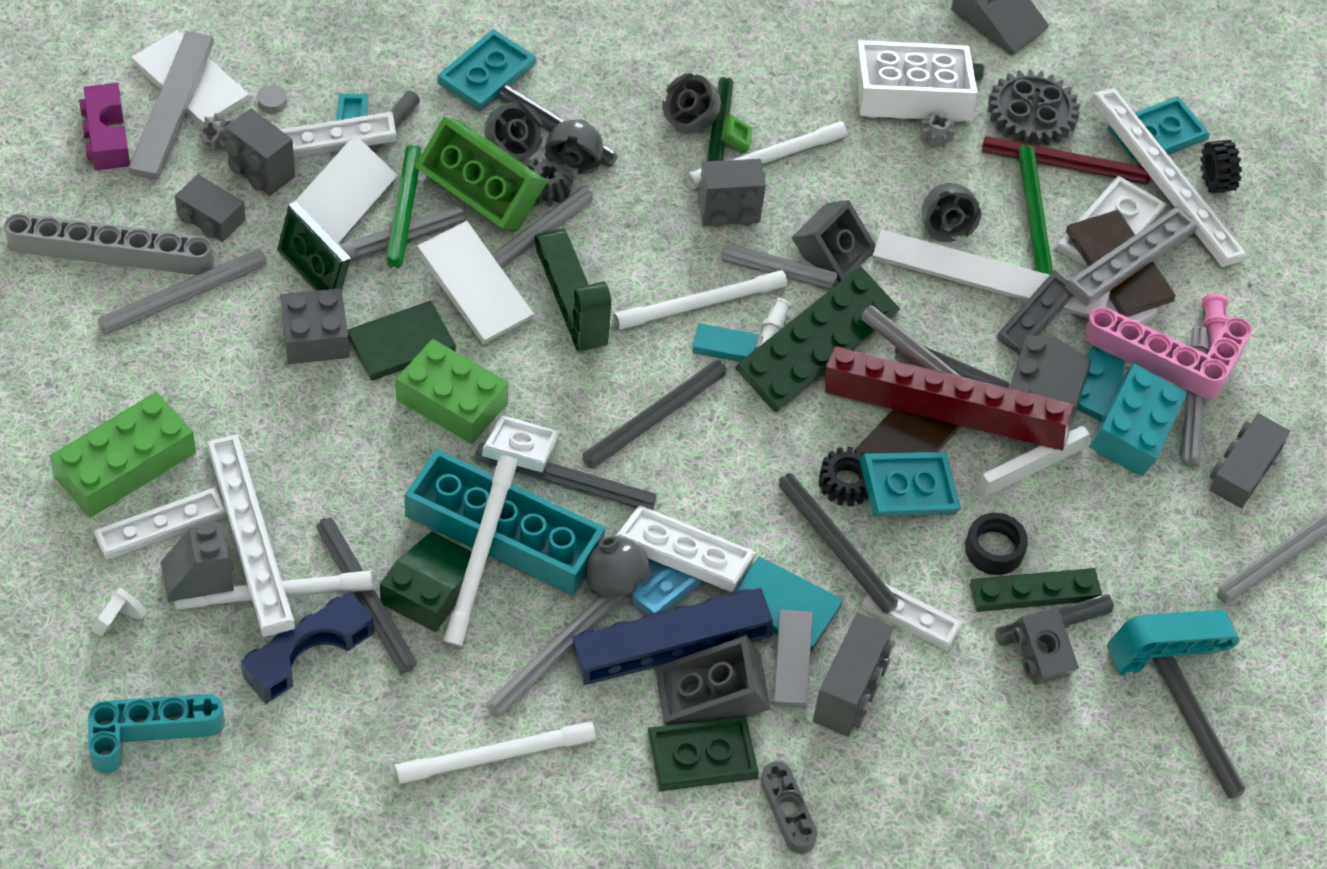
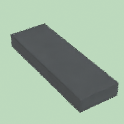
(1036, 312)

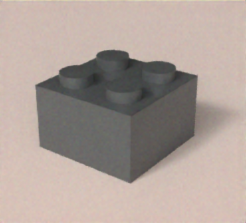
(260, 152)
(731, 192)
(314, 326)

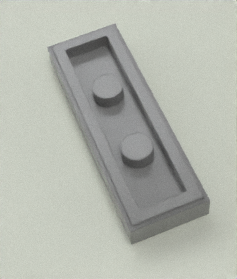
(793, 658)

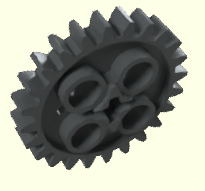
(1012, 102)

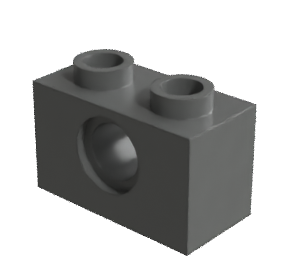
(1050, 629)

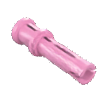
(1215, 314)

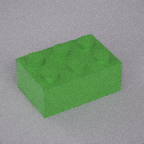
(452, 391)

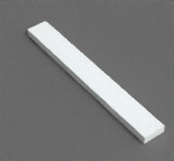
(1168, 176)
(969, 269)
(250, 536)

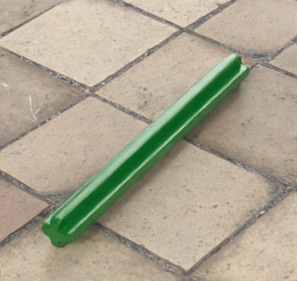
(403, 207)
(1035, 210)

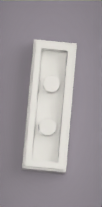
(918, 619)

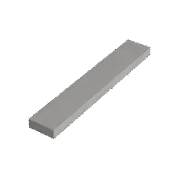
(171, 105)
(1131, 256)

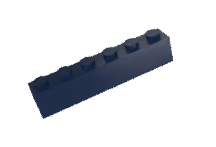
(670, 635)

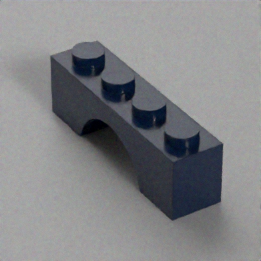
(339, 624)

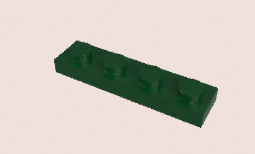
(1035, 589)

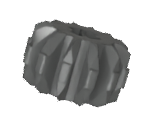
(558, 180)

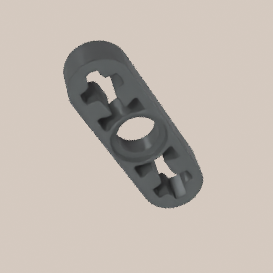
(787, 821)

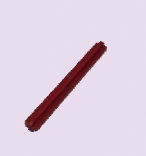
(1068, 160)

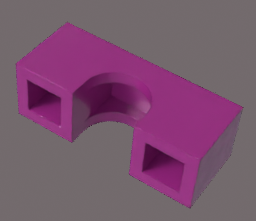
(107, 144)

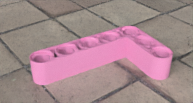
(1167, 357)

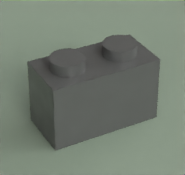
(209, 208)

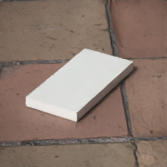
(214, 90)
(346, 188)
(1134, 204)
(474, 282)
(687, 548)

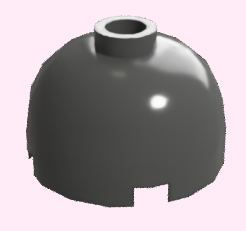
(691, 103)
(514, 129)
(576, 145)
(951, 207)
(616, 567)

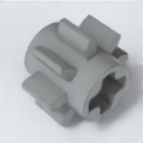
(214, 130)
(937, 130)

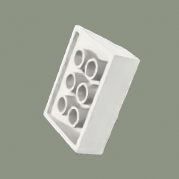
(915, 80)

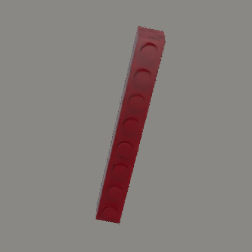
(949, 398)

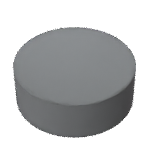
(272, 99)

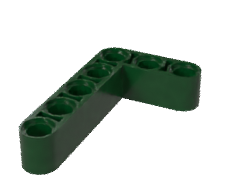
(582, 305)

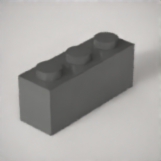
(1248, 460)

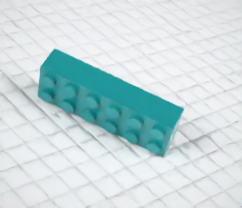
(530, 530)

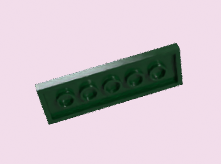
(804, 346)

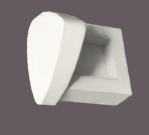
(120, 602)

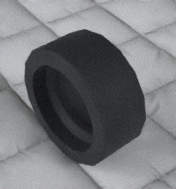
(993, 563)

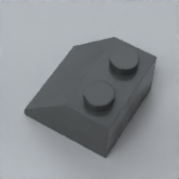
(835, 239)
(198, 564)

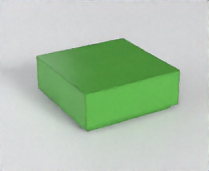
(736, 133)

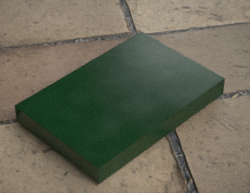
(312, 250)
(396, 339)
(702, 753)

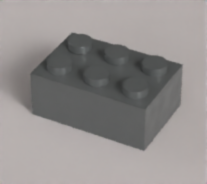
(854, 675)

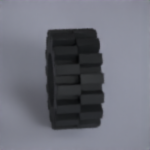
(1221, 166)
(837, 488)

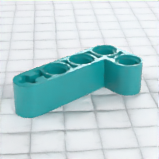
(1170, 635)
(155, 727)

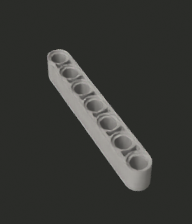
(108, 244)

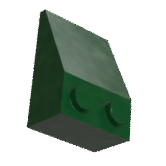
(426, 581)

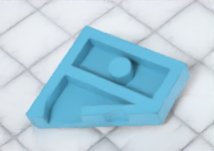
(663, 589)

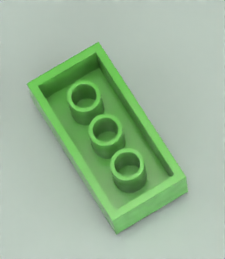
(481, 174)
(123, 454)

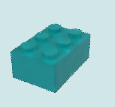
(1138, 420)

